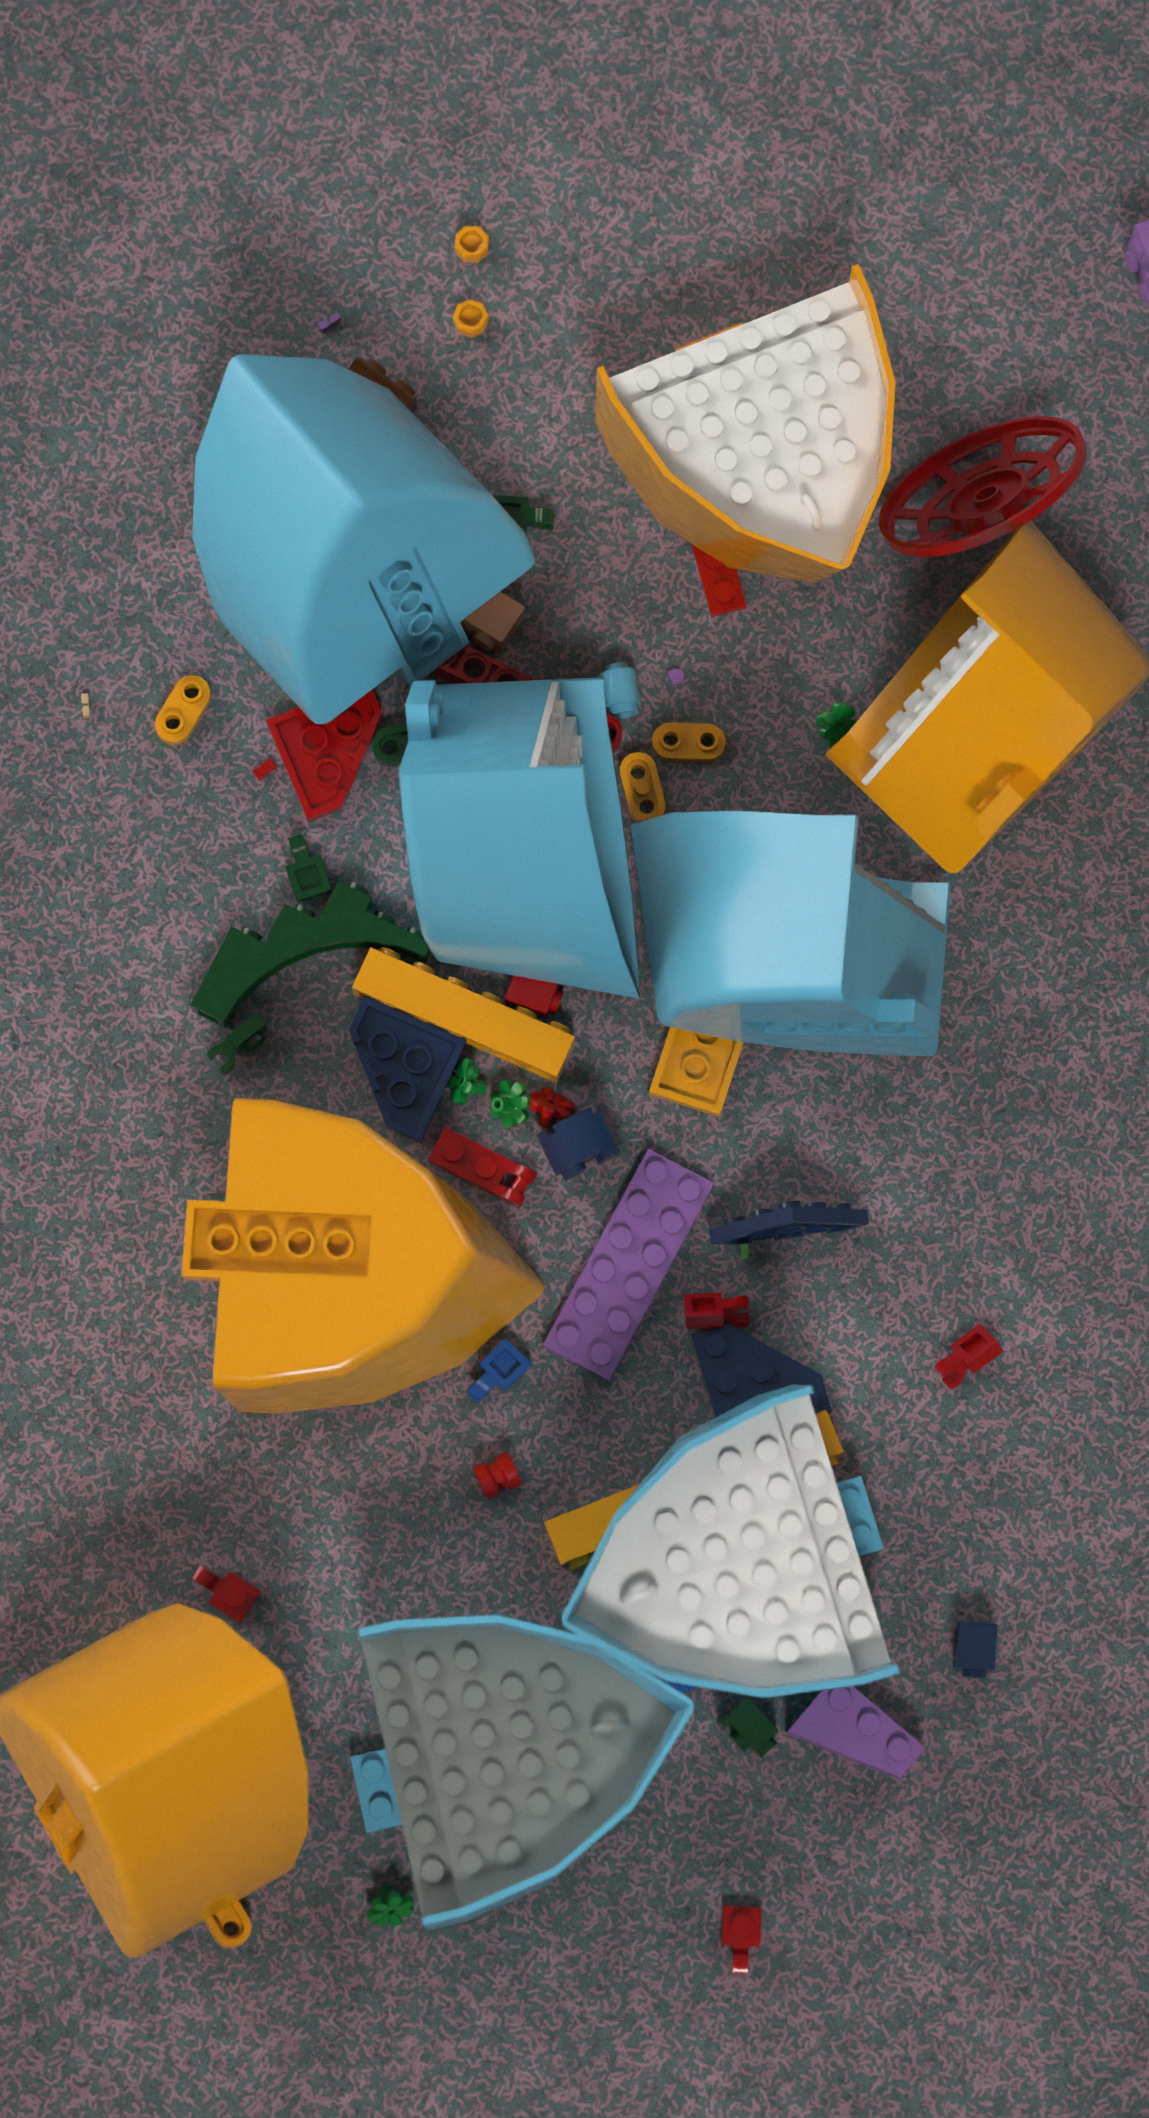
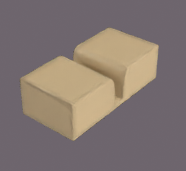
(86, 707)

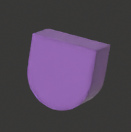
(676, 676)

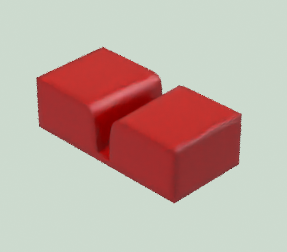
(264, 769)

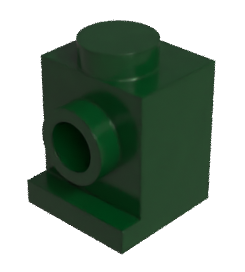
(750, 1728)

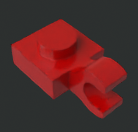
(710, 1310)
(969, 1352)
(231, 1595)
(741, 1930)

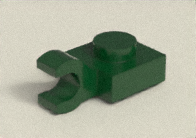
(524, 516)
(307, 874)
(246, 1036)

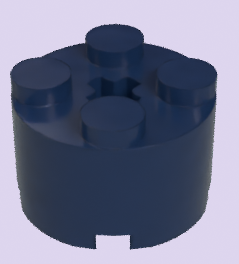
(580, 1141)

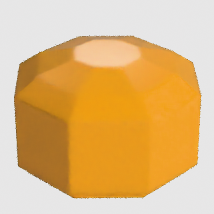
(471, 244)
(470, 318)

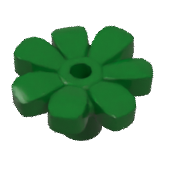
(835, 723)
(466, 1082)
(510, 1103)
(390, 1907)

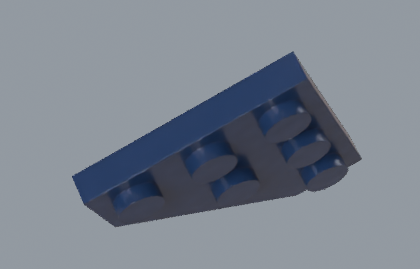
(404, 1064)
(789, 1222)
(744, 1367)

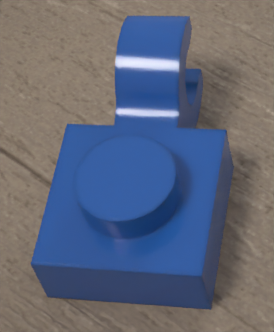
(500, 1368)

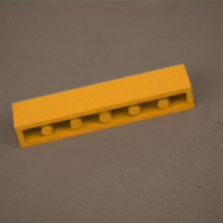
(477, 1018)

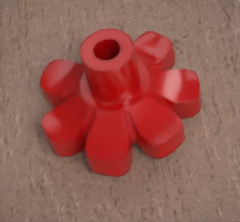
(550, 1106)

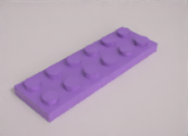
(628, 1265)

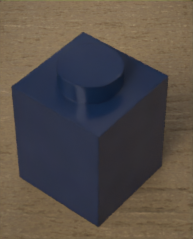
(975, 1649)

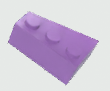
(858, 1730)

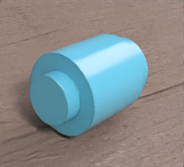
(621, 690)

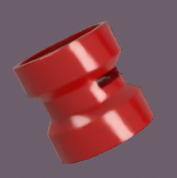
(497, 1475)

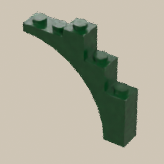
(296, 935)

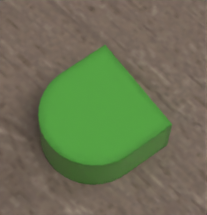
(744, 1251)

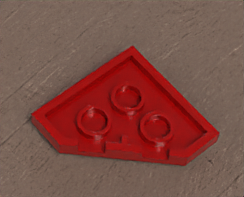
(326, 756)

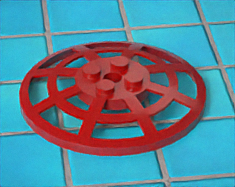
(987, 495)

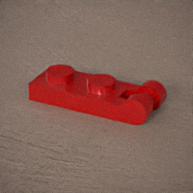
(719, 584)
(481, 1167)

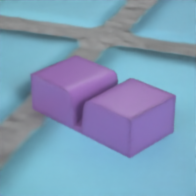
(325, 325)

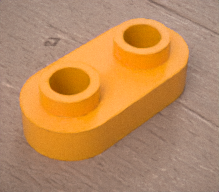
(184, 709)
(688, 742)
(641, 790)
(232, 1914)

